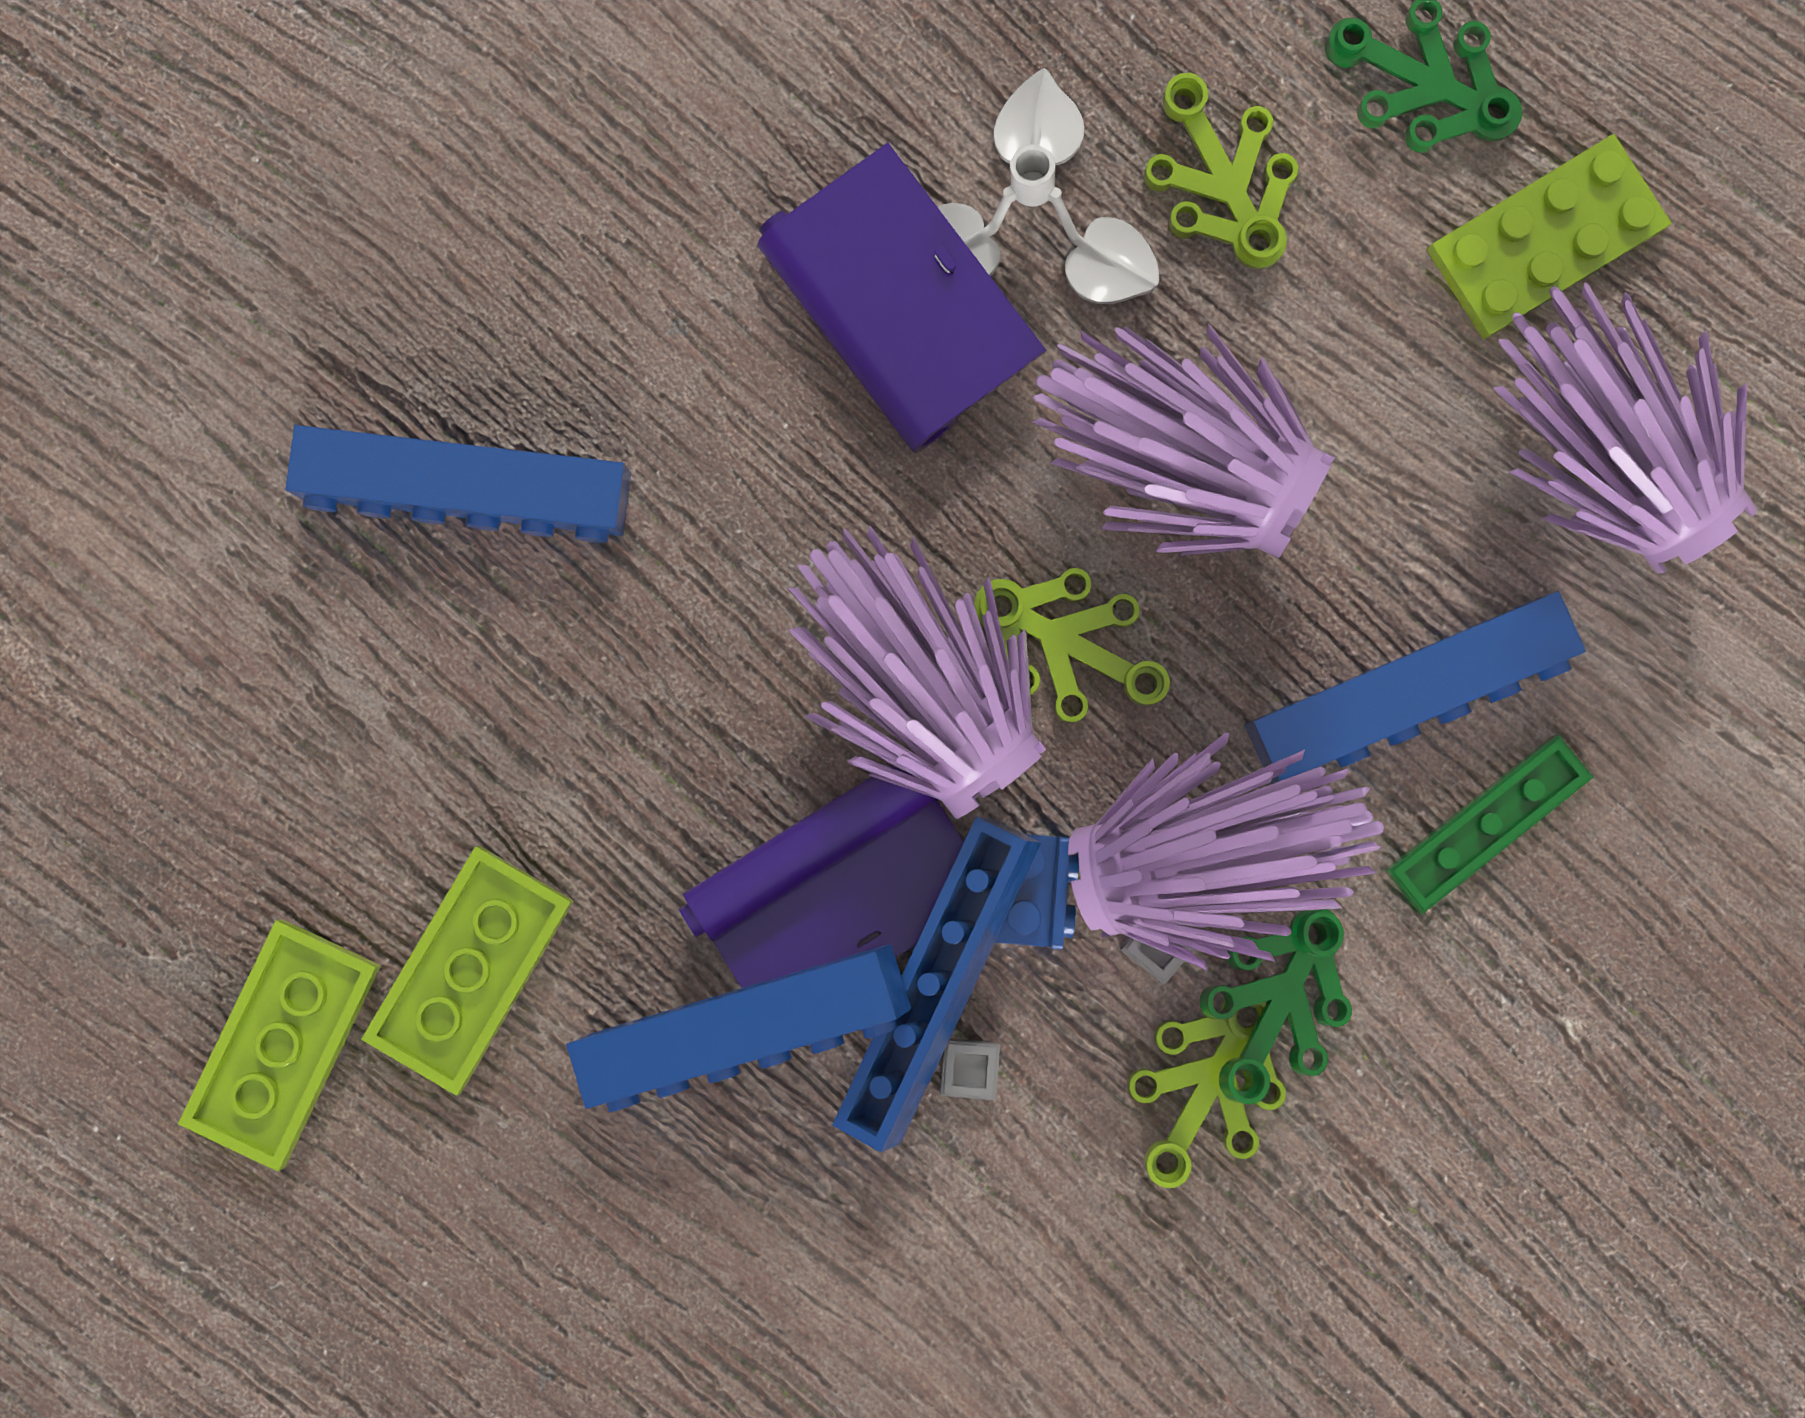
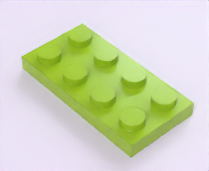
(1548, 236)
(467, 970)
(279, 1045)

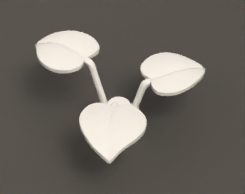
(1035, 134)

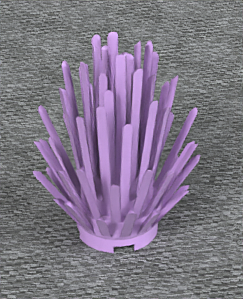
(1187, 443)
(1664, 474)
(925, 689)
(1195, 859)

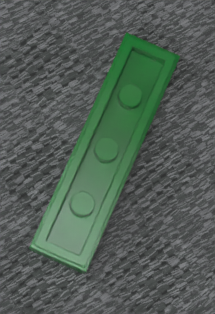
(1488, 824)

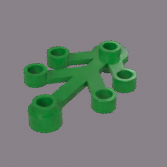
(1432, 81)
(1284, 998)

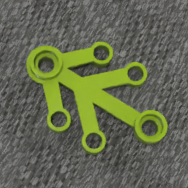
(1226, 181)
(1062, 638)
(1205, 1075)

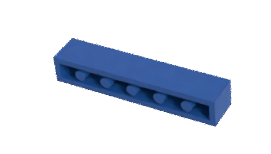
(459, 482)
(1419, 687)
(938, 983)
(740, 1027)

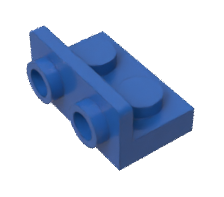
(1040, 907)

